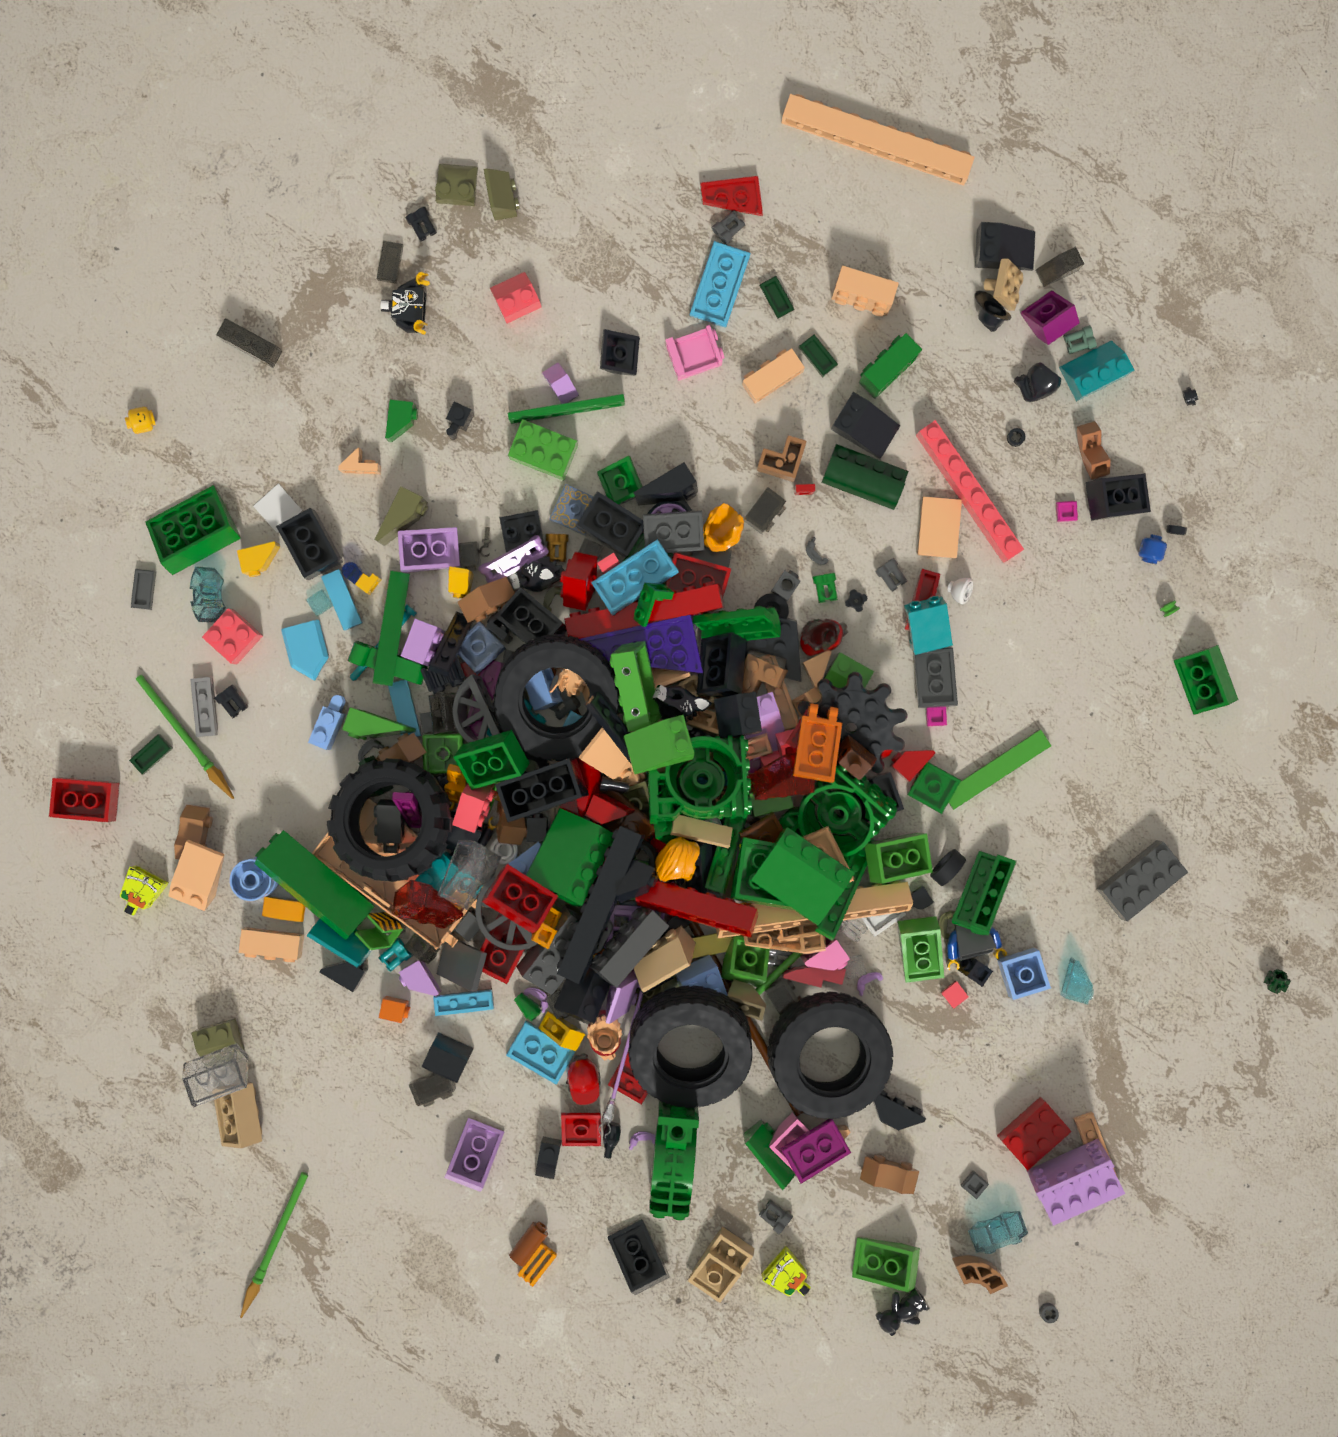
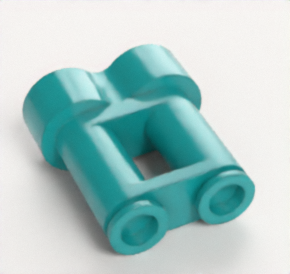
(401, 952)

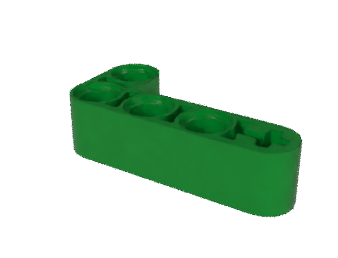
(365, 655)

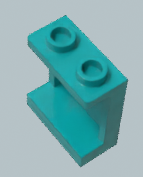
(928, 625)

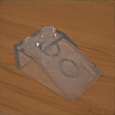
(468, 873)

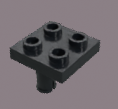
(520, 528)

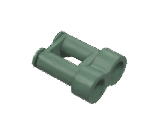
(1088, 340)

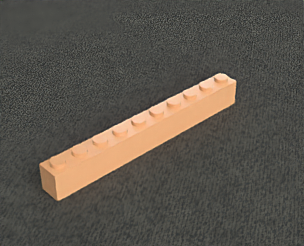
(877, 139)
(866, 902)

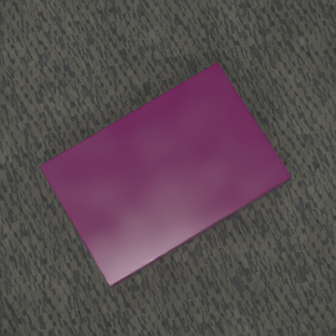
(816, 1150)

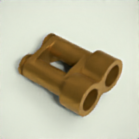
(557, 539)

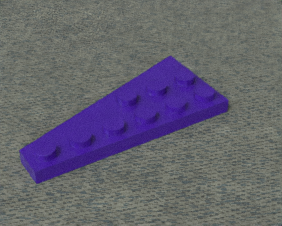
(669, 643)

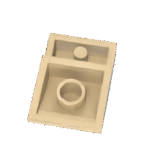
(721, 1264)

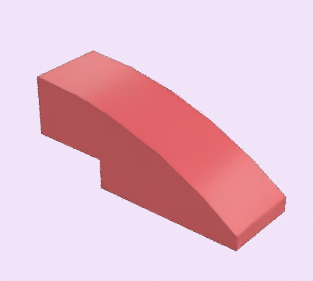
(814, 976)

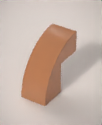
(1092, 453)

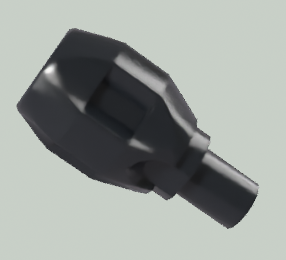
(611, 1139)

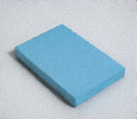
(540, 1053)

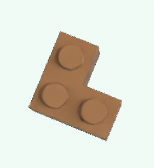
(785, 464)
(486, 599)
(760, 670)

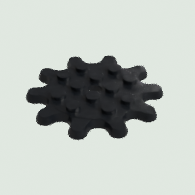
(864, 709)

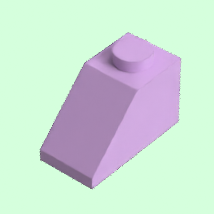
(419, 979)

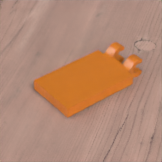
(818, 745)

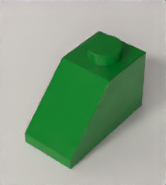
(400, 418)

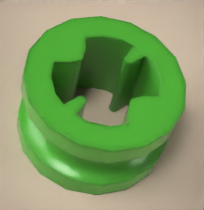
(1169, 608)

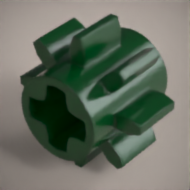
(1277, 981)

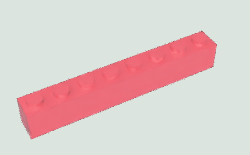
(969, 491)

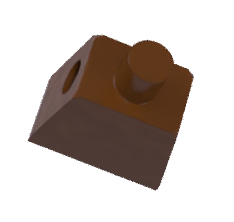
(856, 759)

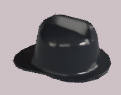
(991, 311)

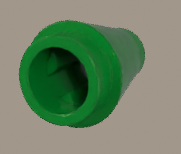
(528, 1007)

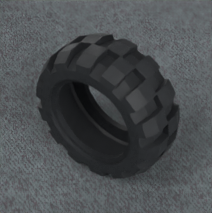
(346, 813)

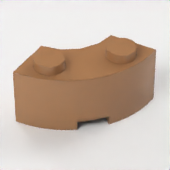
(407, 749)
(193, 827)
(510, 832)
(889, 1174)
(979, 1271)

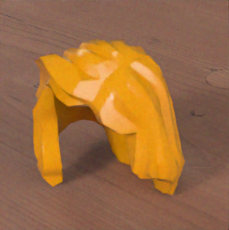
(722, 528)
(677, 860)

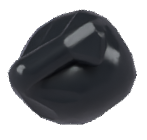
(1038, 383)

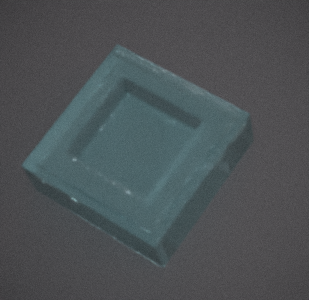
(319, 602)

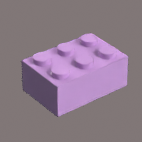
(422, 642)

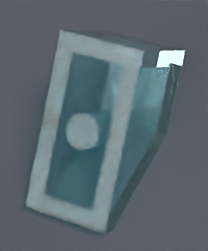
(1077, 984)

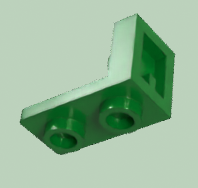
(648, 595)

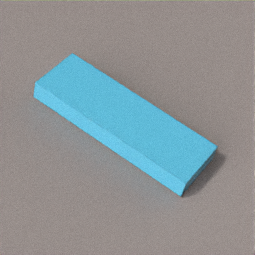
(341, 599)
(404, 705)
(463, 1002)

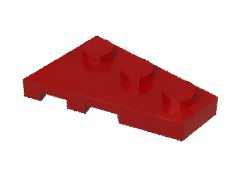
(734, 194)

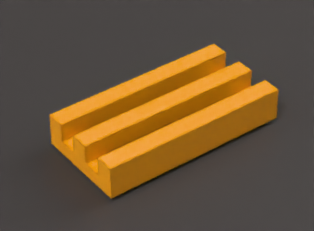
(527, 1277)

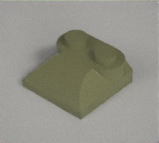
(456, 184)

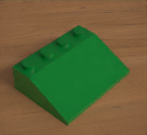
(192, 530)
(570, 857)
(749, 859)
(802, 876)

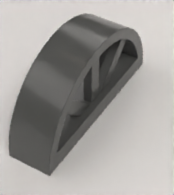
(475, 685)
(485, 929)

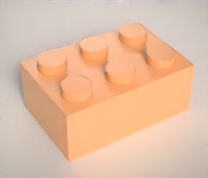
(864, 291)

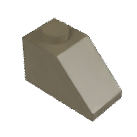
(747, 999)

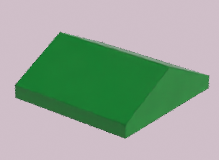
(620, 480)

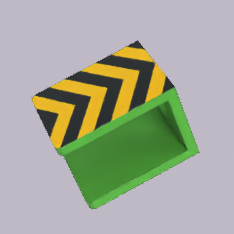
(377, 937)

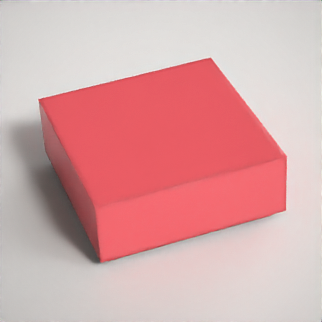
(954, 994)

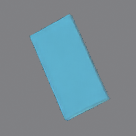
(720, 284)
(625, 581)

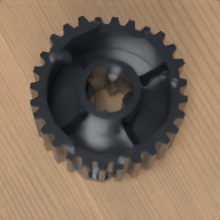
(436, 682)

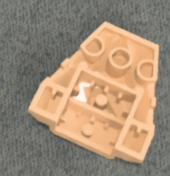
(796, 939)

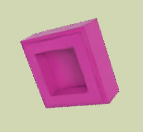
(1066, 511)
(936, 716)

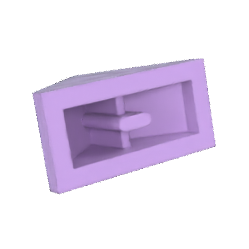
(560, 383)

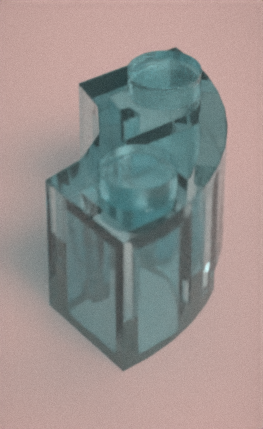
(207, 596)
(998, 1232)

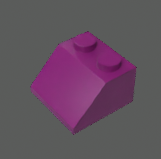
(1050, 317)

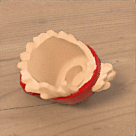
(604, 1037)

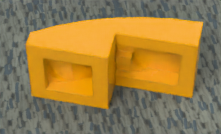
(455, 784)
(283, 909)
(546, 932)

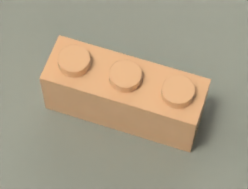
(772, 375)
(271, 944)

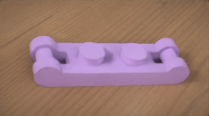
(514, 559)

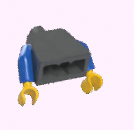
(966, 945)

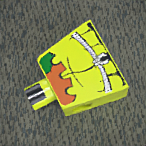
(141, 889)
(786, 1274)

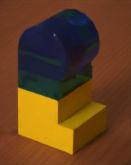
(355, 575)

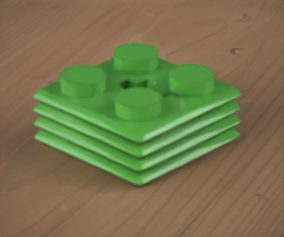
(433, 745)

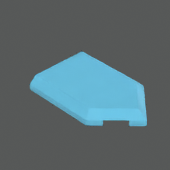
(306, 648)

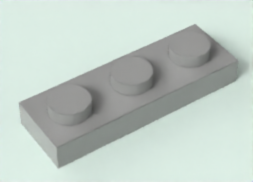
(204, 707)

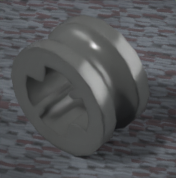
(1049, 1319)

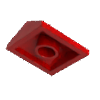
(581, 1129)

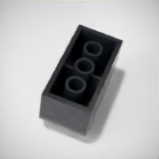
(542, 789)

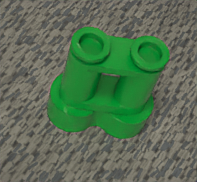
(826, 579)

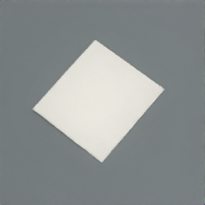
(277, 507)

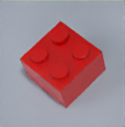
(577, 580)

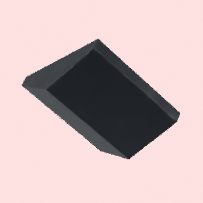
(619, 353)
(447, 1057)

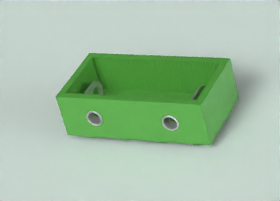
(635, 685)

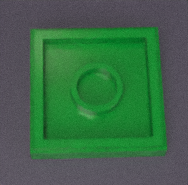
(934, 787)

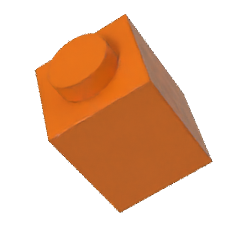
(394, 1009)

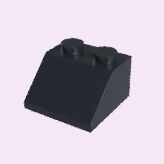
(737, 715)

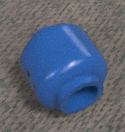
(1152, 549)

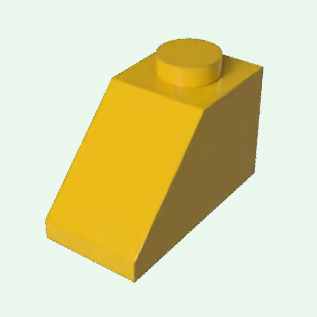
(257, 558)
(460, 582)
(561, 1031)

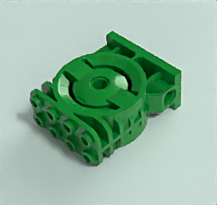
(731, 756)
(877, 806)
(673, 1161)

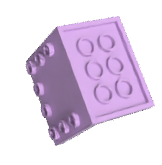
(1075, 1182)

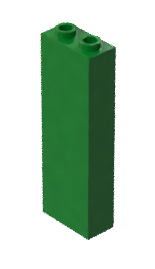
(313, 884)

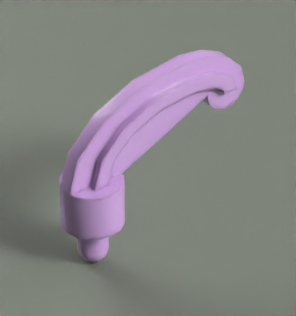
(866, 979)
(539, 995)
(641, 1136)

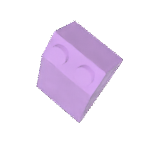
(428, 549)
(770, 719)
(621, 998)
(474, 1155)

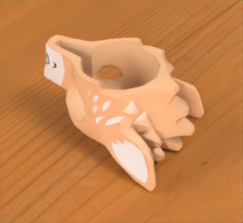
(570, 682)

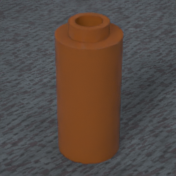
(529, 1243)

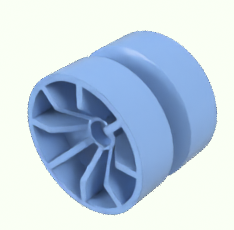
(250, 881)

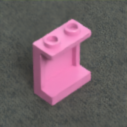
(694, 353)

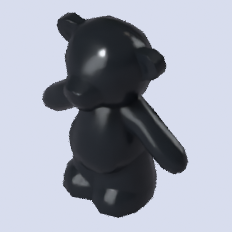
(902, 1311)

